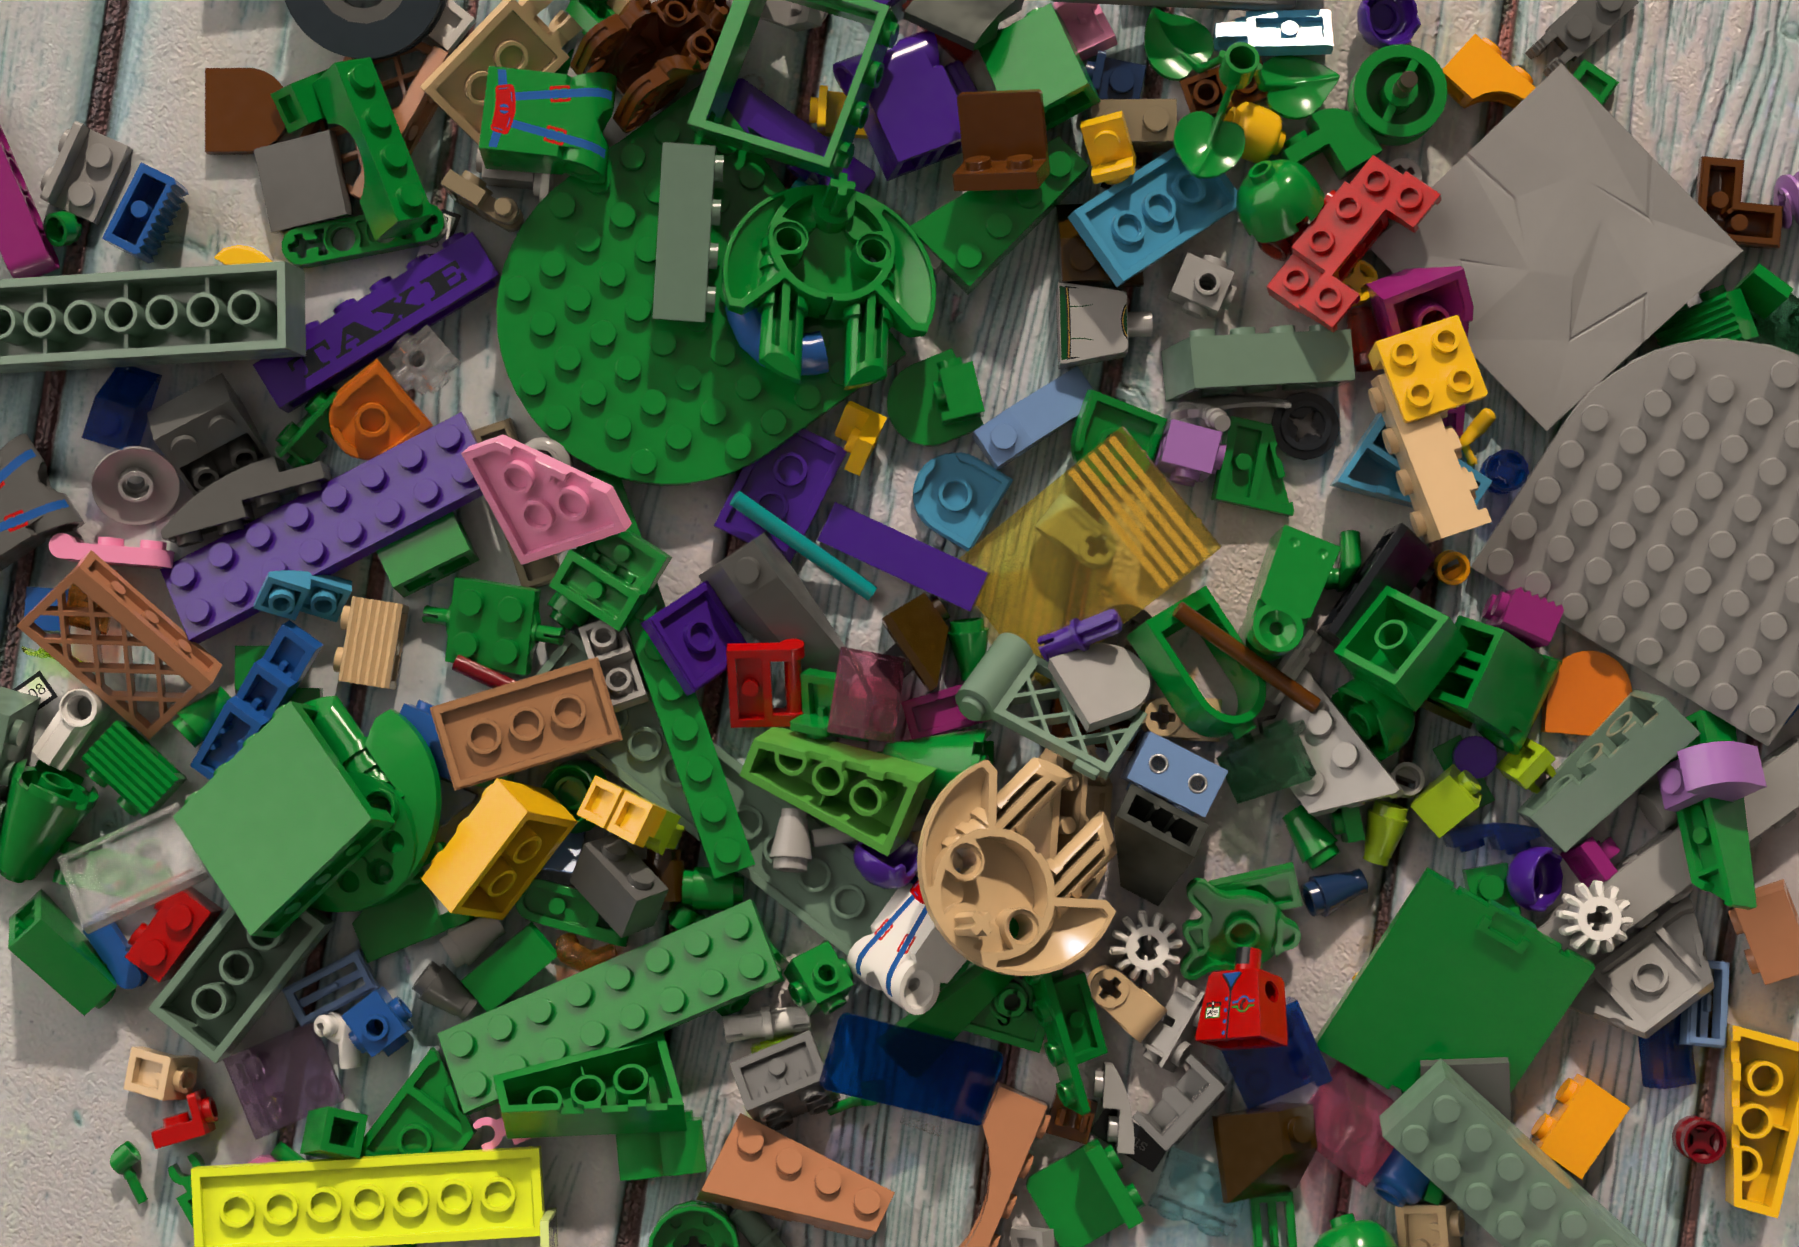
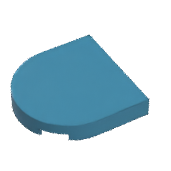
(958, 496)

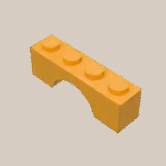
(1484, 76)

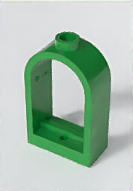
(1177, 685)

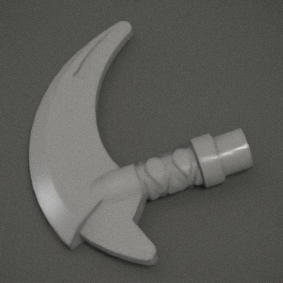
(1211, 408)

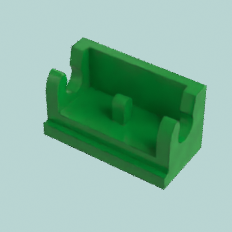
(427, 555)

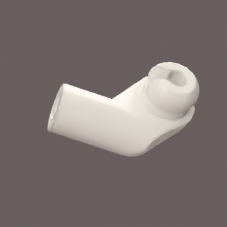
(336, 1030)

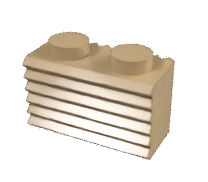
(371, 642)

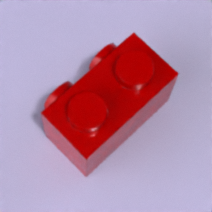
(172, 933)

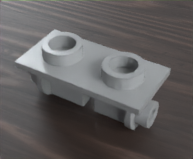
(1174, 1042)

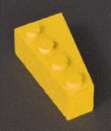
(1759, 1118)

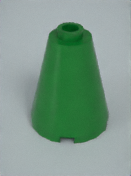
(947, 752)
(40, 817)

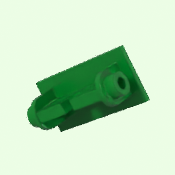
(301, 439)

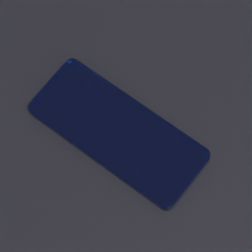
(911, 1069)

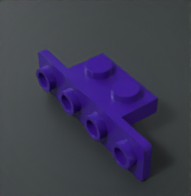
(768, 119)

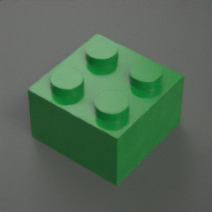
(1401, 648)

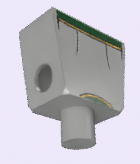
(1095, 324)

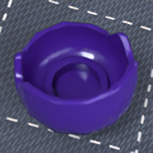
(1387, 22)
(887, 871)
(1535, 878)

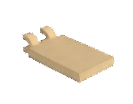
(506, 38)

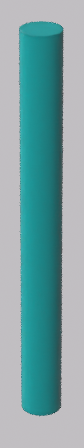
(803, 545)

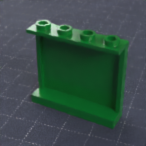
(280, 822)

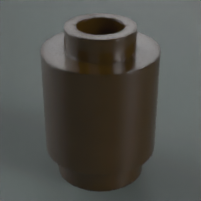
(669, 870)

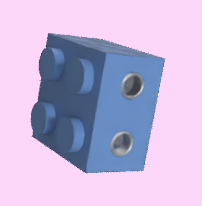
(1174, 774)

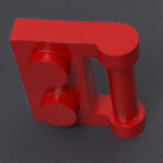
(752, 687)

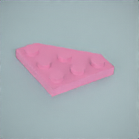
(542, 500)

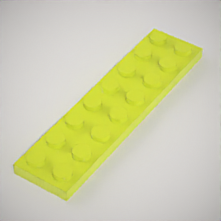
(370, 1200)

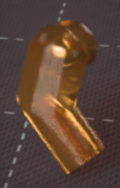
(580, 957)

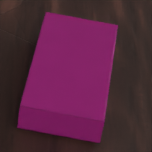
(935, 714)

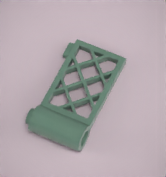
(998, 685)

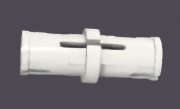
(765, 1023)

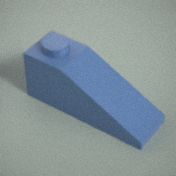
(1032, 419)

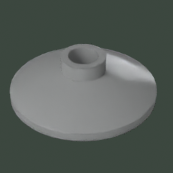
(135, 502)

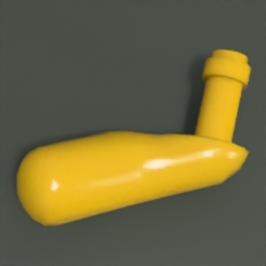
(1475, 430)

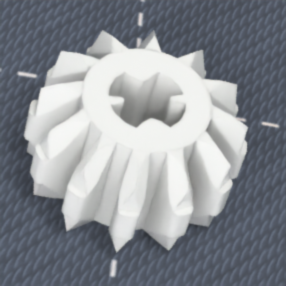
(1595, 933)
(1160, 947)

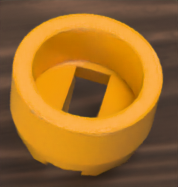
(1455, 574)

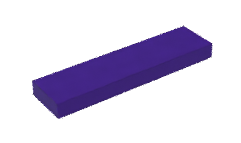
(903, 557)

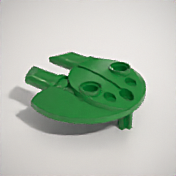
(829, 276)
(386, 767)

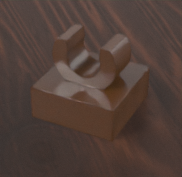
(1068, 1123)

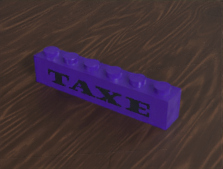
(371, 326)

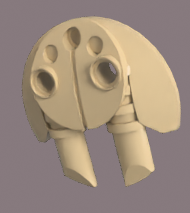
(1007, 877)

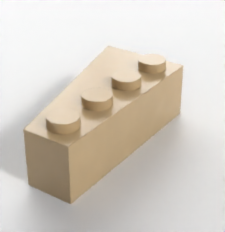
(1429, 469)

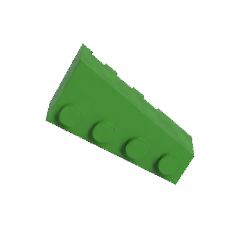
(842, 785)

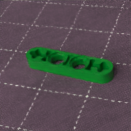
(364, 240)

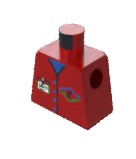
(1243, 1006)

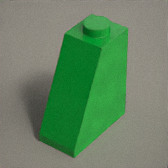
(60, 954)

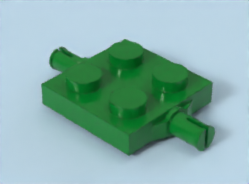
(493, 624)

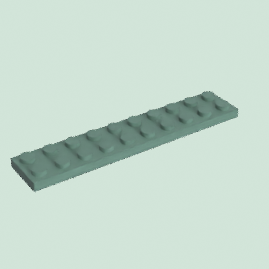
(827, 897)

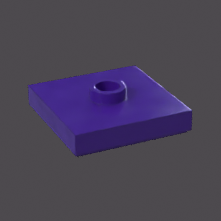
(694, 636)

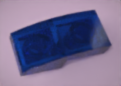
(1501, 836)

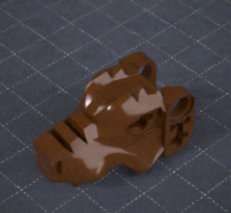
(651, 52)

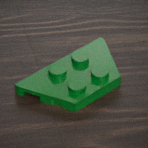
(422, 1115)

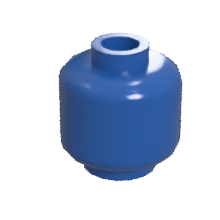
(1400, 1181)

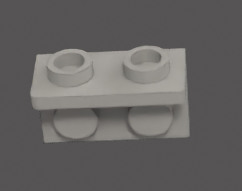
(84, 173)

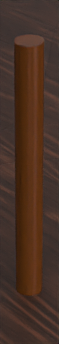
(1246, 657)

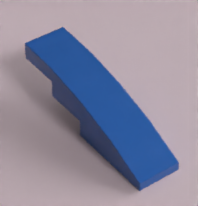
(264, 690)

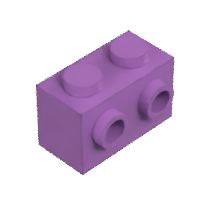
(1189, 452)

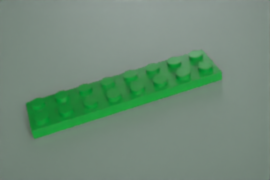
(615, 1001)

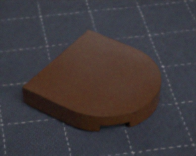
(240, 111)

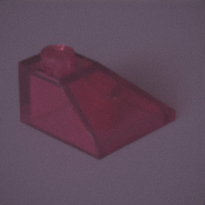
(866, 695)
(1350, 1123)

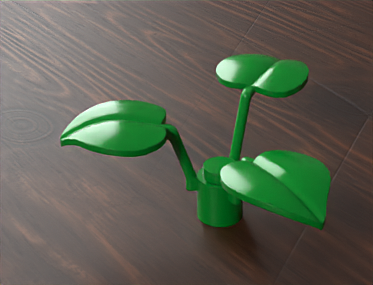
(1207, 143)

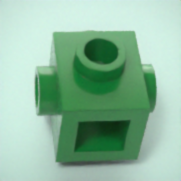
(819, 980)

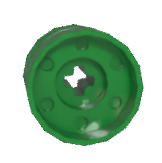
(694, 1219)

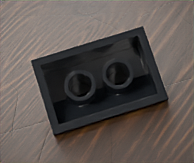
(1396, 562)

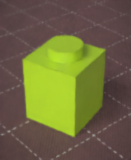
(1447, 800)

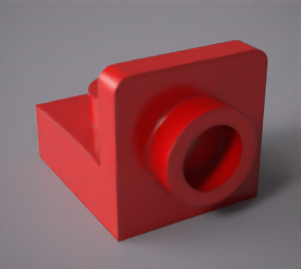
(181, 1127)

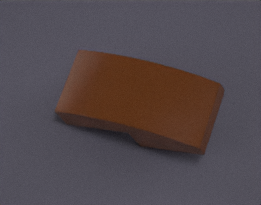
(1206, 92)

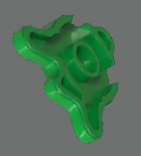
(1229, 922)

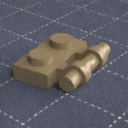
(475, 196)

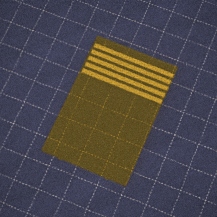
(1089, 544)

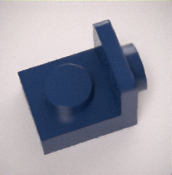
(1115, 77)

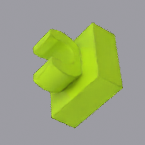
(1528, 765)

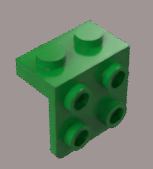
(1085, 1195)

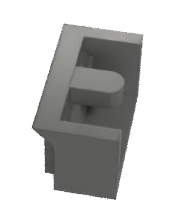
(1183, 1104)

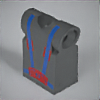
(28, 503)

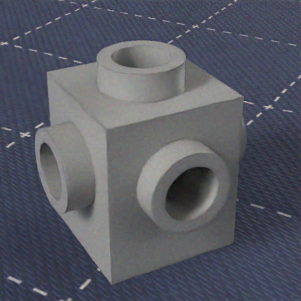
(1207, 271)

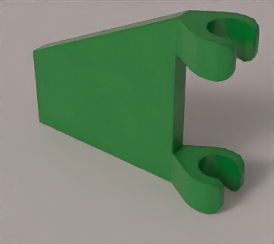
(404, 918)

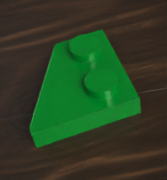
(1251, 469)

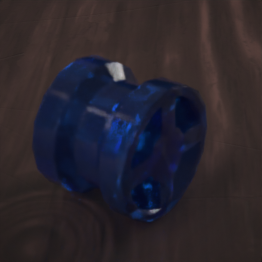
(1512, 469)

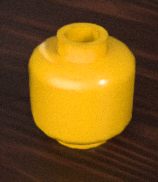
(1261, 130)

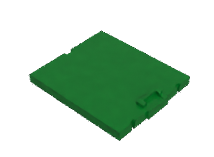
(1452, 985)

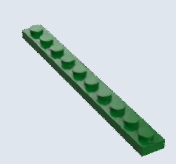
(687, 738)

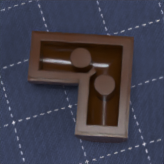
(1720, 197)

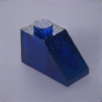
(121, 408)

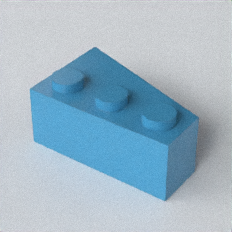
(1373, 470)

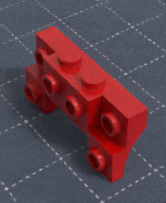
(1342, 235)

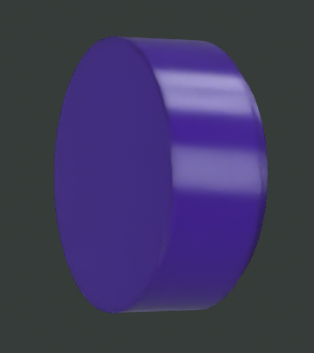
(1475, 755)

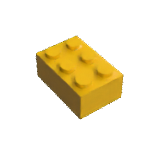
(498, 849)

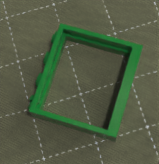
(728, 61)

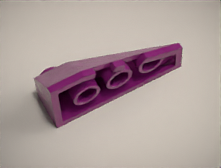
(1421, 298)

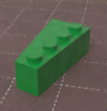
(594, 1093)

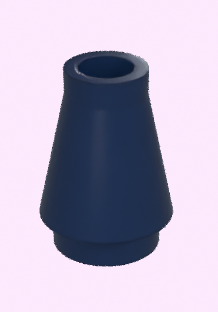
(1331, 891)

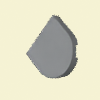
(1101, 683)

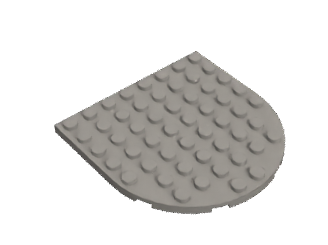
(1675, 525)

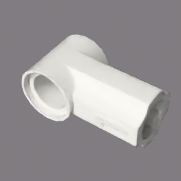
(69, 730)

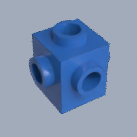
(363, 1022)

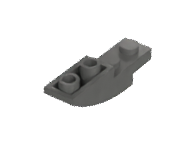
(228, 501)

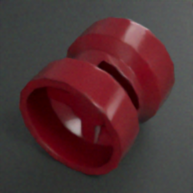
(1705, 1146)

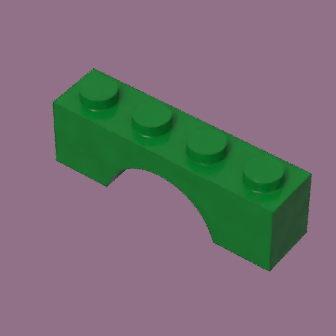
(392, 189)

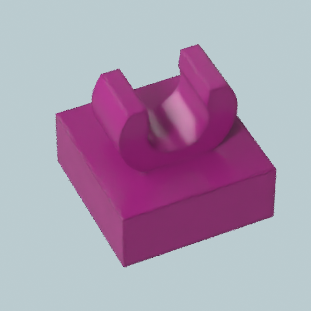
(1592, 860)

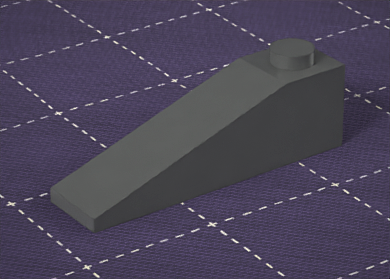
(772, 601)

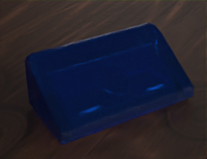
(1664, 1060)

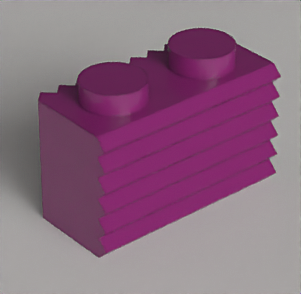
(1523, 616)

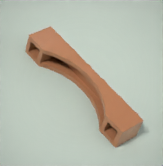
(1009, 1128)

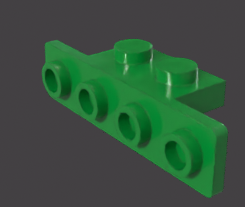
(1072, 1031)

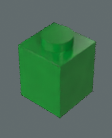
(333, 1133)

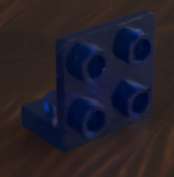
(1274, 1071)

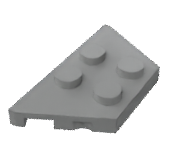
(1343, 762)
(1650, 975)

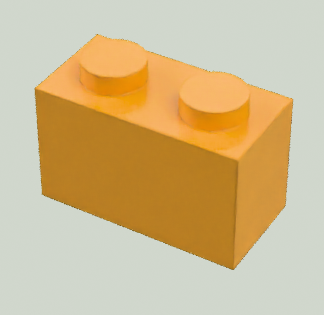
(1578, 1124)

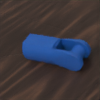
(112, 948)

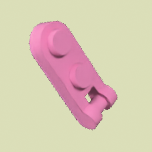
(112, 551)

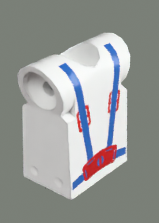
(905, 953)

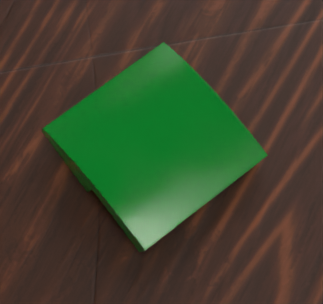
(611, 576)

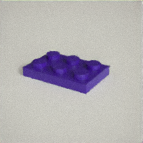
(787, 484)

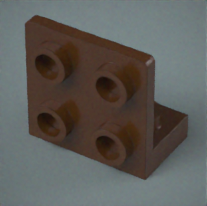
(1002, 140)

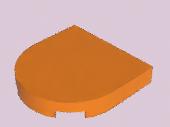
(374, 414)
(1584, 693)

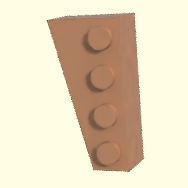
(790, 1181)

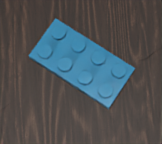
(1150, 215)

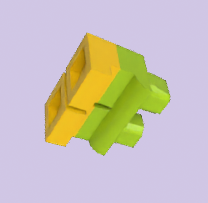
(630, 816)

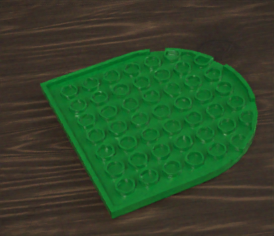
(634, 390)

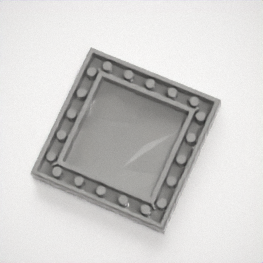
(1564, 244)

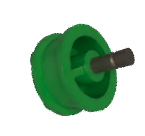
(1398, 94)

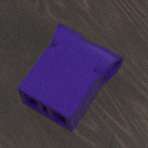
(912, 110)

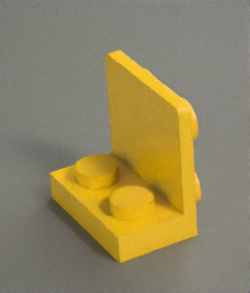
(1429, 369)

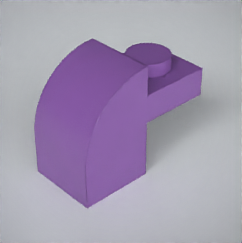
(1711, 770)

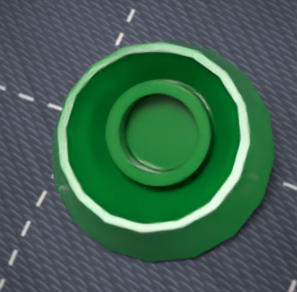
(570, 784)

